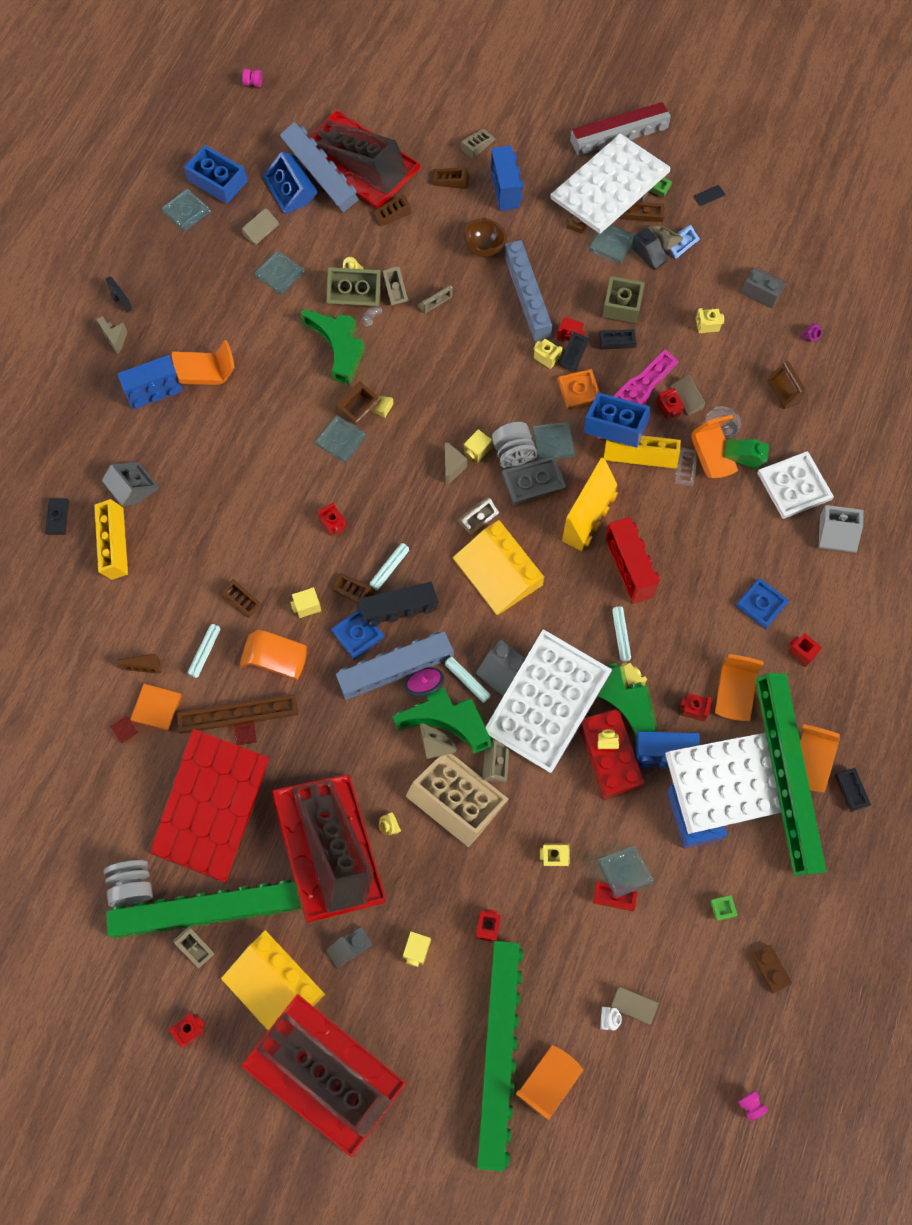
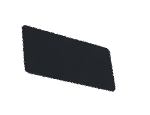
(709, 195)

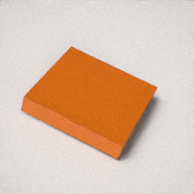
(578, 388)
(156, 707)

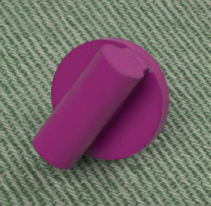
(812, 333)

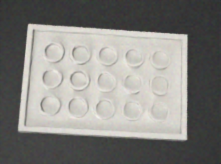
(610, 183)
(547, 701)
(724, 782)

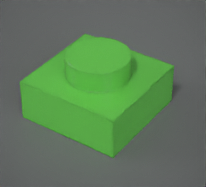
(661, 187)
(723, 908)

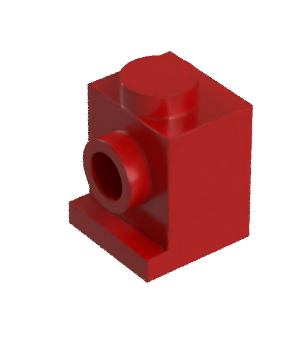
(567, 327)
(670, 403)
(332, 526)
(810, 648)
(699, 713)
(488, 934)
(184, 1038)

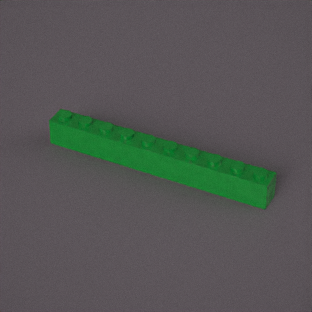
(790, 775)
(202, 909)
(498, 1057)

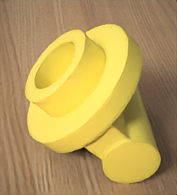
(350, 262)
(608, 740)
(388, 824)

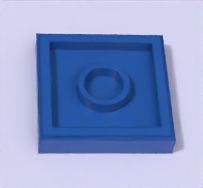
(762, 603)
(355, 637)

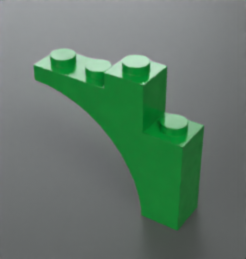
(339, 335)
(632, 701)
(458, 719)

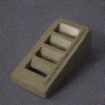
(478, 148)

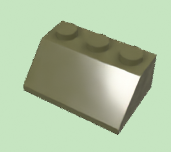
(354, 286)

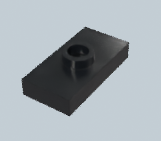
(118, 295)
(617, 339)
(574, 351)
(57, 516)
(852, 789)

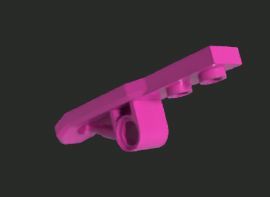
(640, 387)

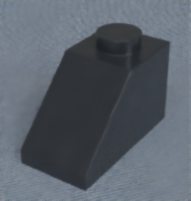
(649, 248)

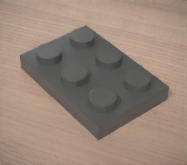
(533, 480)

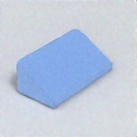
(689, 238)

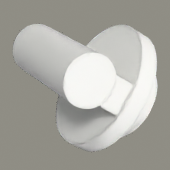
(610, 1019)

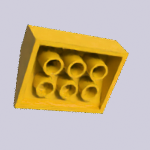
(590, 507)
(499, 568)
(269, 980)

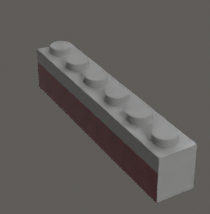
(630, 124)

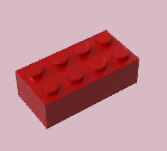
(632, 560)
(613, 768)

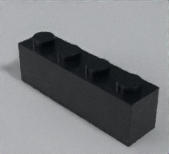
(397, 604)

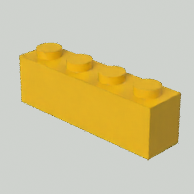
(650, 452)
(111, 539)

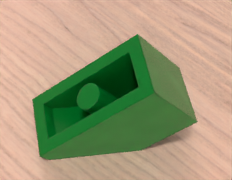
(746, 452)

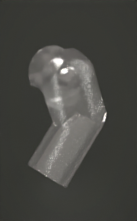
(370, 313)

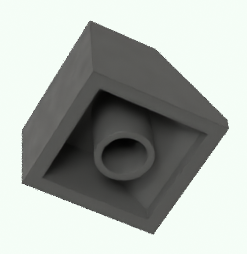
(763, 287)
(129, 483)
(500, 667)

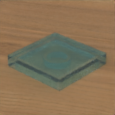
(186, 210)
(612, 244)
(279, 272)
(341, 439)
(553, 440)
(625, 871)

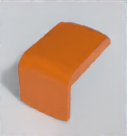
(204, 367)
(710, 447)
(274, 654)
(737, 687)
(819, 752)
(550, 1082)

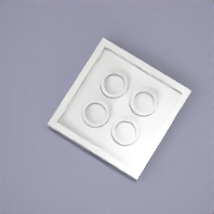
(795, 485)

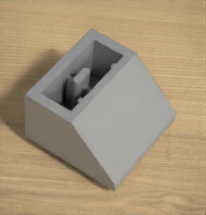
(840, 528)

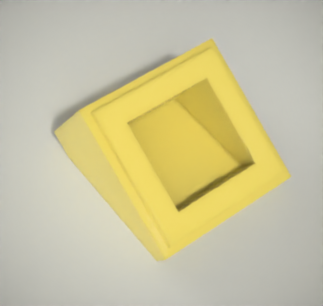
(383, 406)

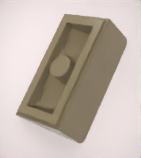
(260, 226)
(667, 237)
(436, 299)
(689, 395)
(478, 515)
(496, 762)
(634, 1005)

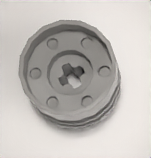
(514, 445)
(127, 880)

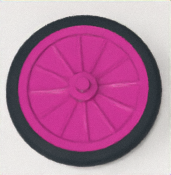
(424, 682)

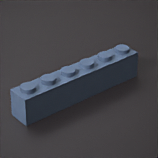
(319, 167)
(528, 290)
(394, 665)

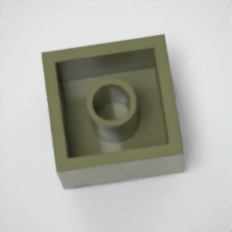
(623, 299)

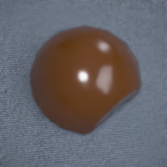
(484, 237)

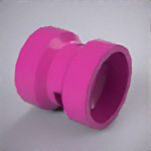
(252, 77)
(753, 1106)

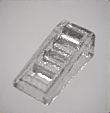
(687, 453)

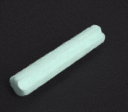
(389, 566)
(621, 633)
(204, 650)
(476, 688)

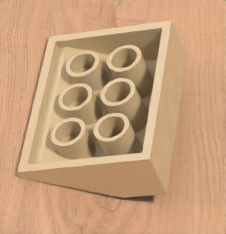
(456, 798)

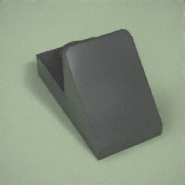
(349, 947)

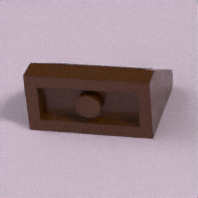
(783, 387)
(358, 390)

